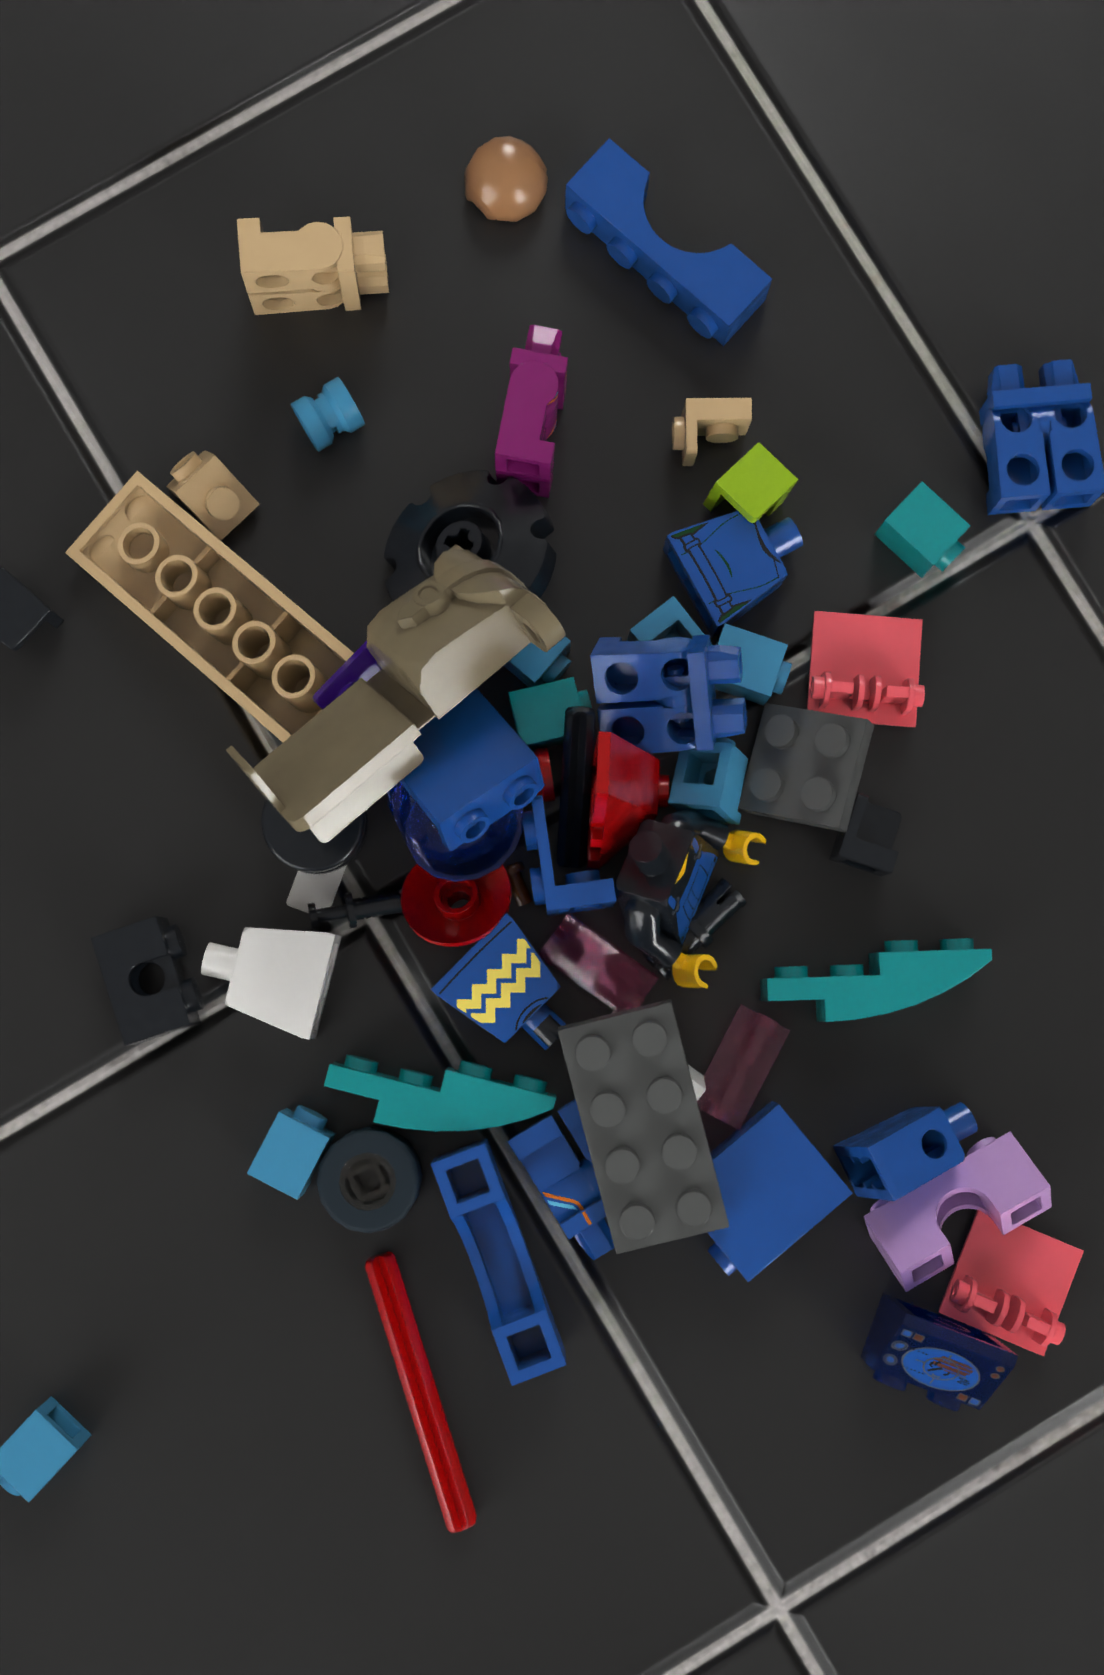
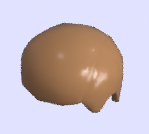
(506, 179)

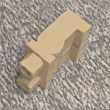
(310, 266)

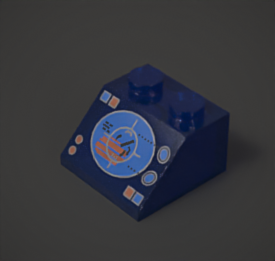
(935, 1354)

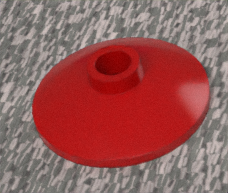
(429, 900)

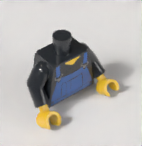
(666, 881)

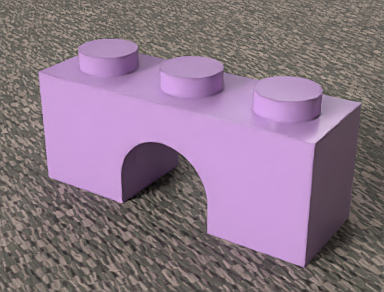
(991, 1179)

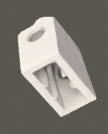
(277, 976)

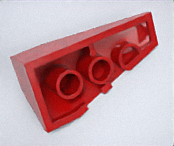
(623, 794)

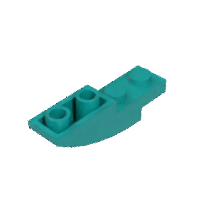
(895, 979)
(463, 1103)

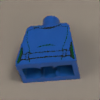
(730, 564)

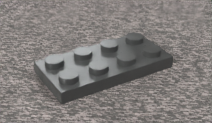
(643, 1126)

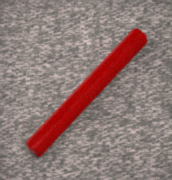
(421, 1392)

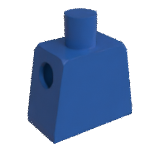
(905, 1150)

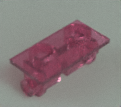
(598, 965)
(741, 1066)

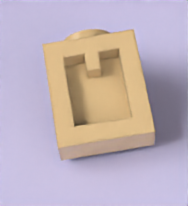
(715, 418)

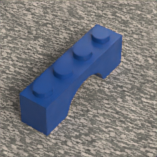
(713, 287)
(500, 1260)

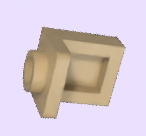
(211, 492)

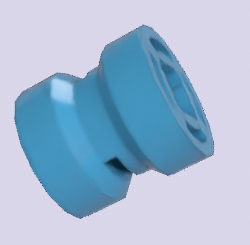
(328, 413)

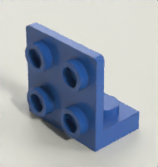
(582, 890)

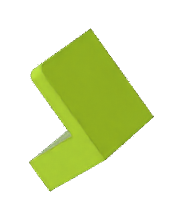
(753, 485)

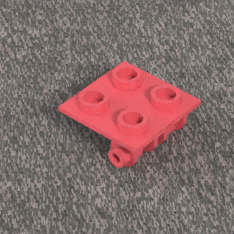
(866, 667)
(1012, 1284)

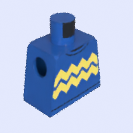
(504, 986)

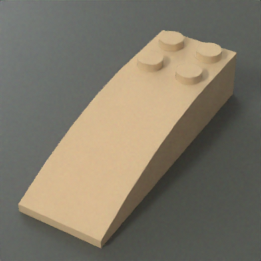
(210, 606)

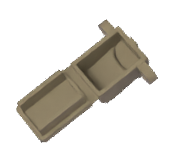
(431, 655)

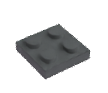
(806, 766)

